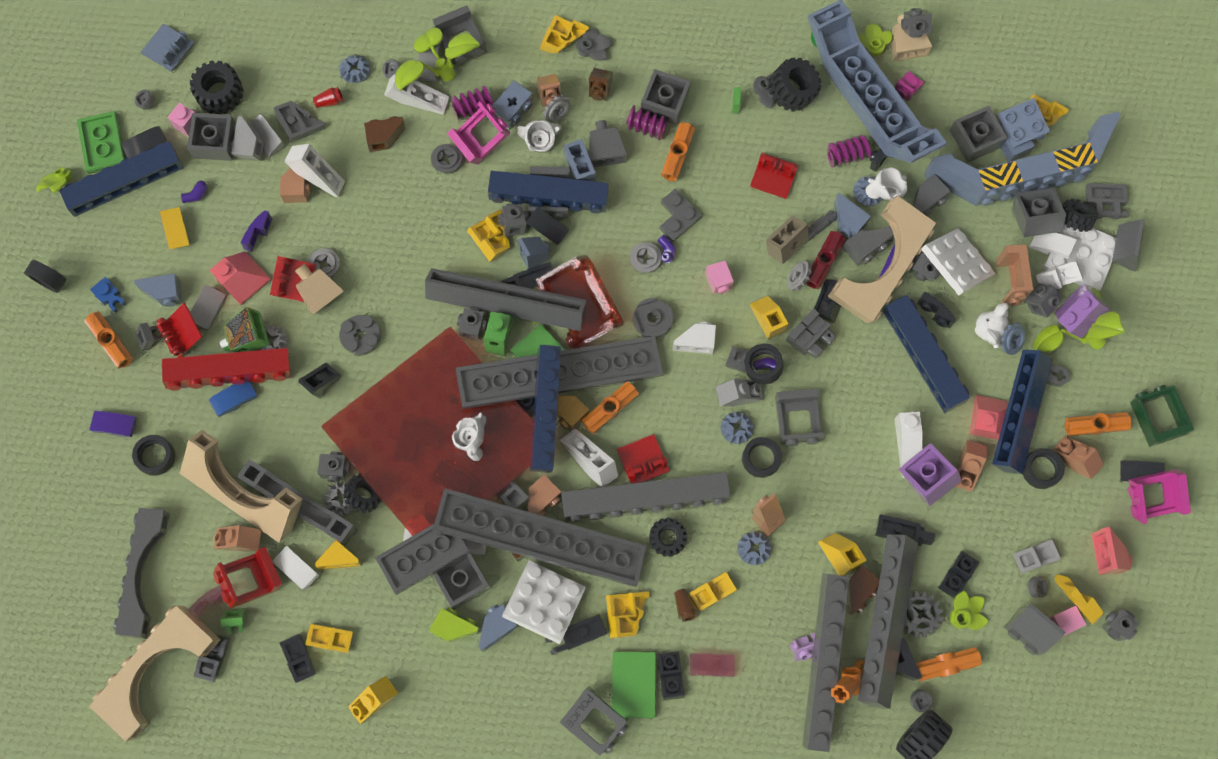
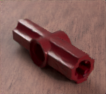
(829, 250)

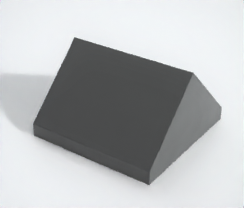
(1128, 244)

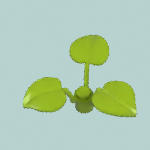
(413, 70)
(1106, 326)

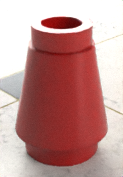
(329, 97)

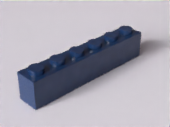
(121, 179)
(548, 191)
(926, 354)
(545, 408)
(1022, 411)

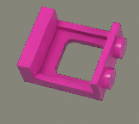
(469, 144)
(1174, 495)

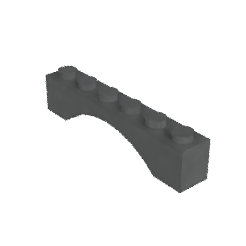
(866, 243)
(309, 511)
(133, 616)

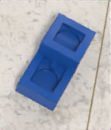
(231, 398)

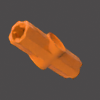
(675, 161)
(102, 331)
(601, 416)
(1109, 423)
(949, 663)
(849, 682)

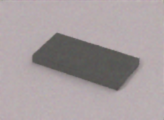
(420, 558)

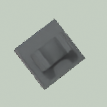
(145, 336)
(736, 359)

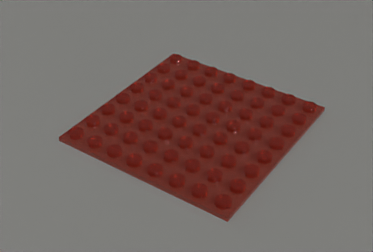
(404, 431)

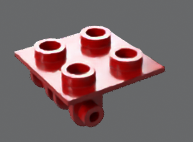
(774, 175)
(286, 278)
(179, 331)
(643, 460)

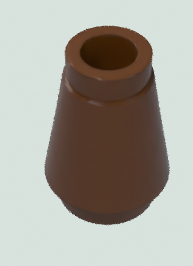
(685, 606)

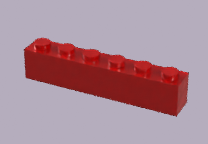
(226, 369)

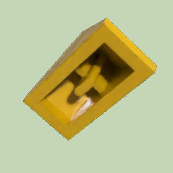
(337, 557)

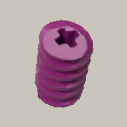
(470, 102)
(647, 123)
(847, 149)

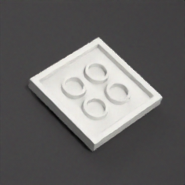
(1093, 252)
(958, 261)
(544, 602)

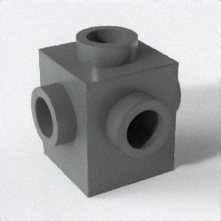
(917, 22)
(513, 219)
(924, 268)
(1043, 300)
(471, 323)
(328, 462)
(1115, 622)

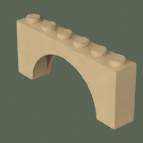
(910, 232)
(205, 469)
(119, 700)

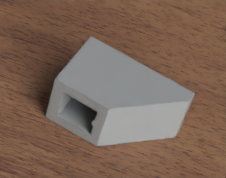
(246, 142)
(739, 392)

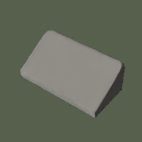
(272, 142)
(207, 306)

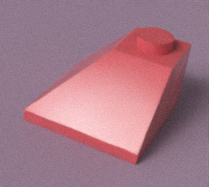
(240, 276)
(987, 417)
(1110, 552)

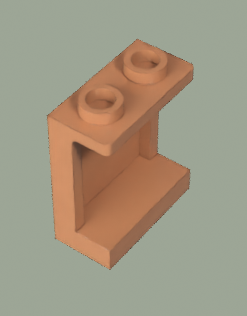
(1020, 275)

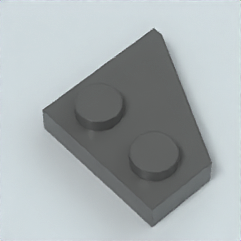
(296, 121)

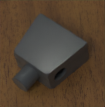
(606, 146)

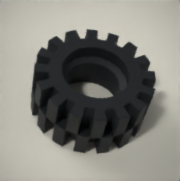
(1079, 215)
(356, 500)
(677, 528)

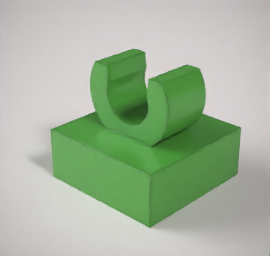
(233, 618)

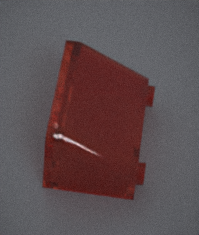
(581, 280)

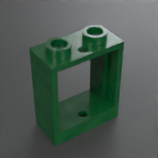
(1176, 407)

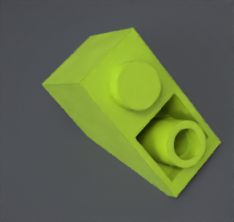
(452, 628)

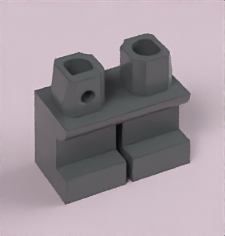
(809, 332)

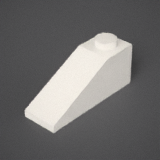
(417, 96)
(311, 166)
(908, 435)
(590, 457)

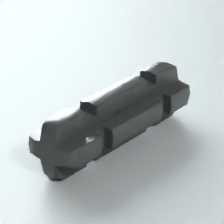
(821, 223)

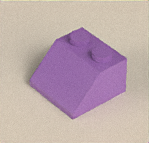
(1081, 311)
(930, 474)

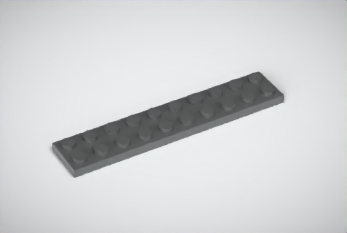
(579, 370)
(539, 537)

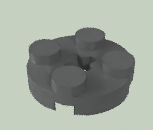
(657, 308)
(350, 328)

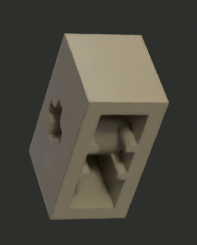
(787, 239)

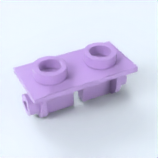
(802, 648)

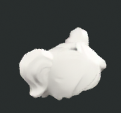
(539, 130)
(887, 184)
(993, 329)
(470, 428)

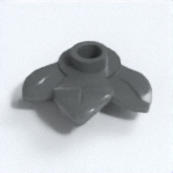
(594, 45)
(763, 92)

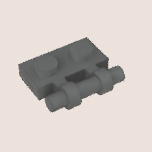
(1107, 195)

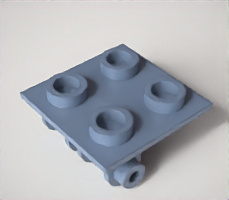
(167, 47)
(1023, 123)

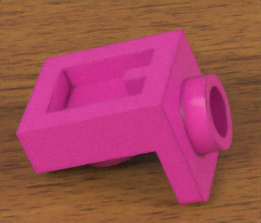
(908, 86)

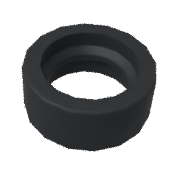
(45, 276)
(761, 349)
(142, 444)
(773, 446)
(1055, 459)

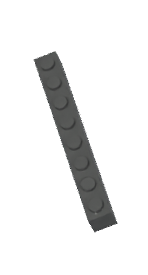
(505, 299)
(645, 496)
(888, 622)
(825, 662)

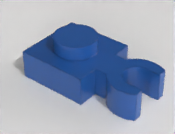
(107, 293)

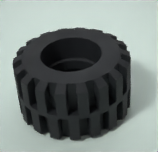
(209, 75)
(786, 93)
(924, 737)

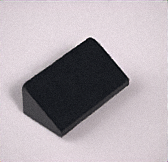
(825, 306)

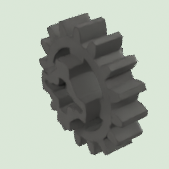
(927, 618)

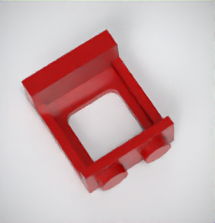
(263, 574)

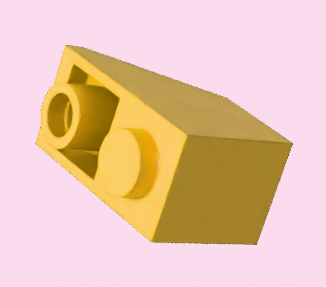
(769, 316)
(842, 553)
(372, 699)

